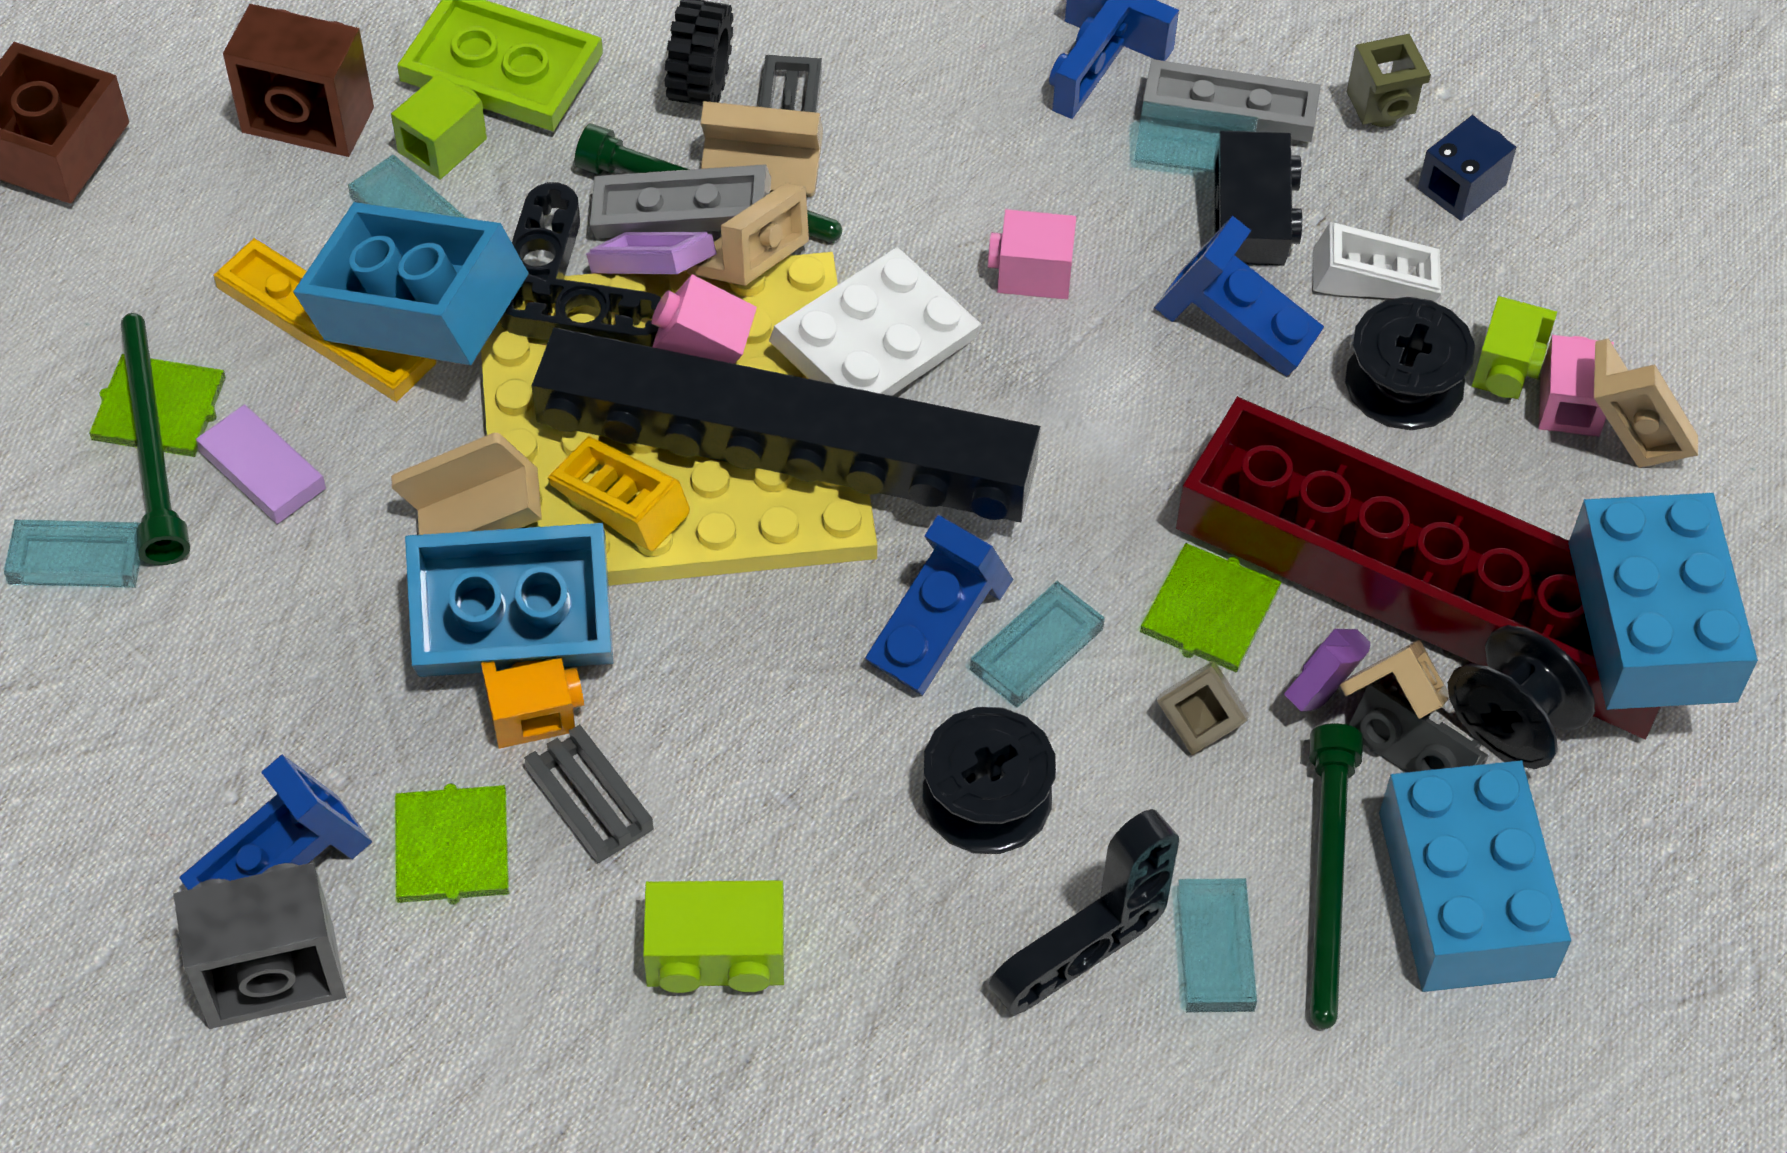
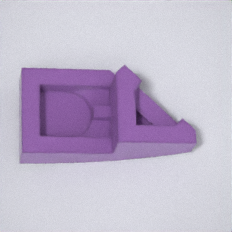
(1328, 668)

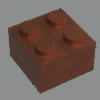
(299, 79)
(55, 121)

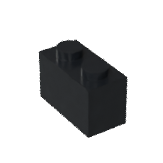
(1256, 186)

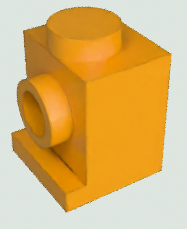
(532, 700)

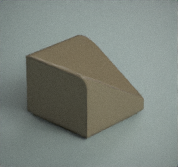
(1203, 707)

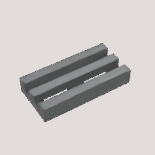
(793, 66)
(561, 754)

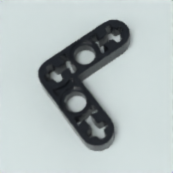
(547, 283)
(1130, 902)

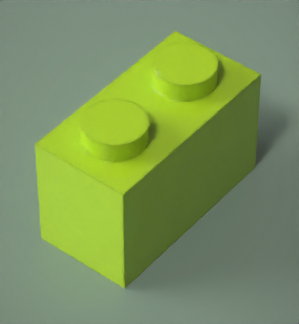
(714, 934)

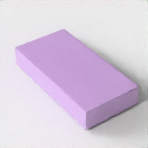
(651, 252)
(260, 464)

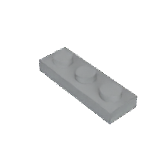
(1277, 102)
(675, 199)

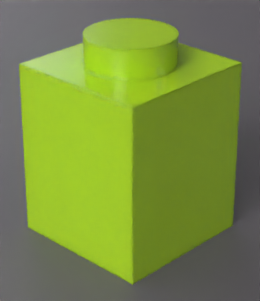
(439, 125)

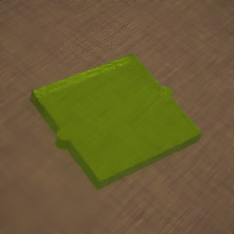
(183, 399)
(1210, 607)
(451, 844)

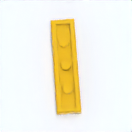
(266, 285)

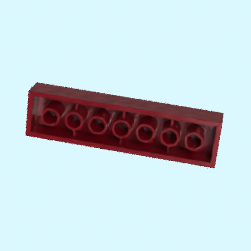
(1387, 542)

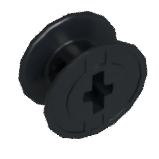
(1415, 332)
(1521, 696)
(988, 780)

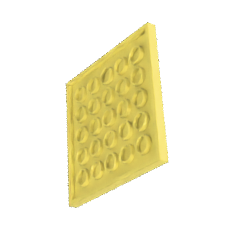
(736, 514)

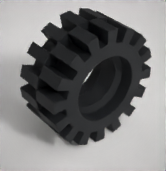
(698, 52)

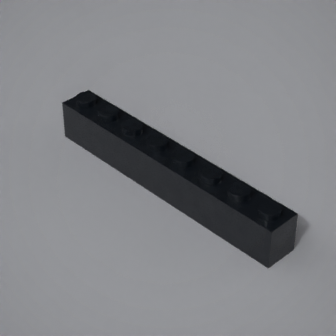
(786, 424)

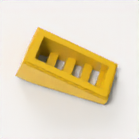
(647, 517)

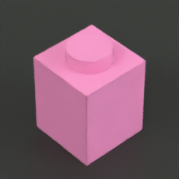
(1033, 254)
(703, 321)
(1568, 387)

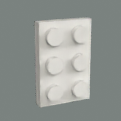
(876, 328)

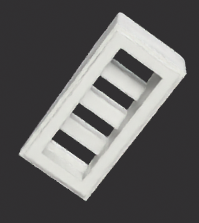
(1340, 270)

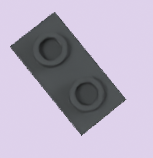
(1410, 742)

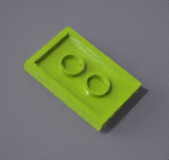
(505, 56)

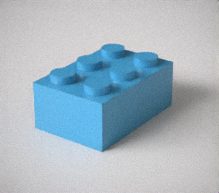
(412, 282)
(508, 598)
(1661, 601)
(1473, 876)

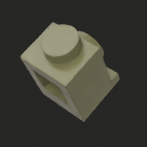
(1388, 96)

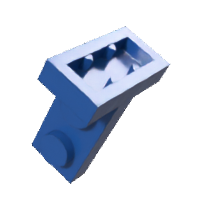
(1104, 31)
(1242, 301)
(938, 605)
(285, 830)

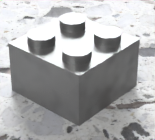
(259, 944)

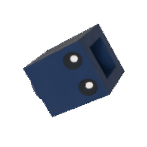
(1466, 167)

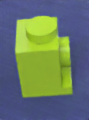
(1513, 347)

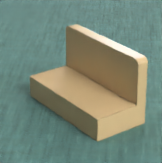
(760, 136)
(759, 237)
(1641, 409)
(472, 488)
(1413, 672)

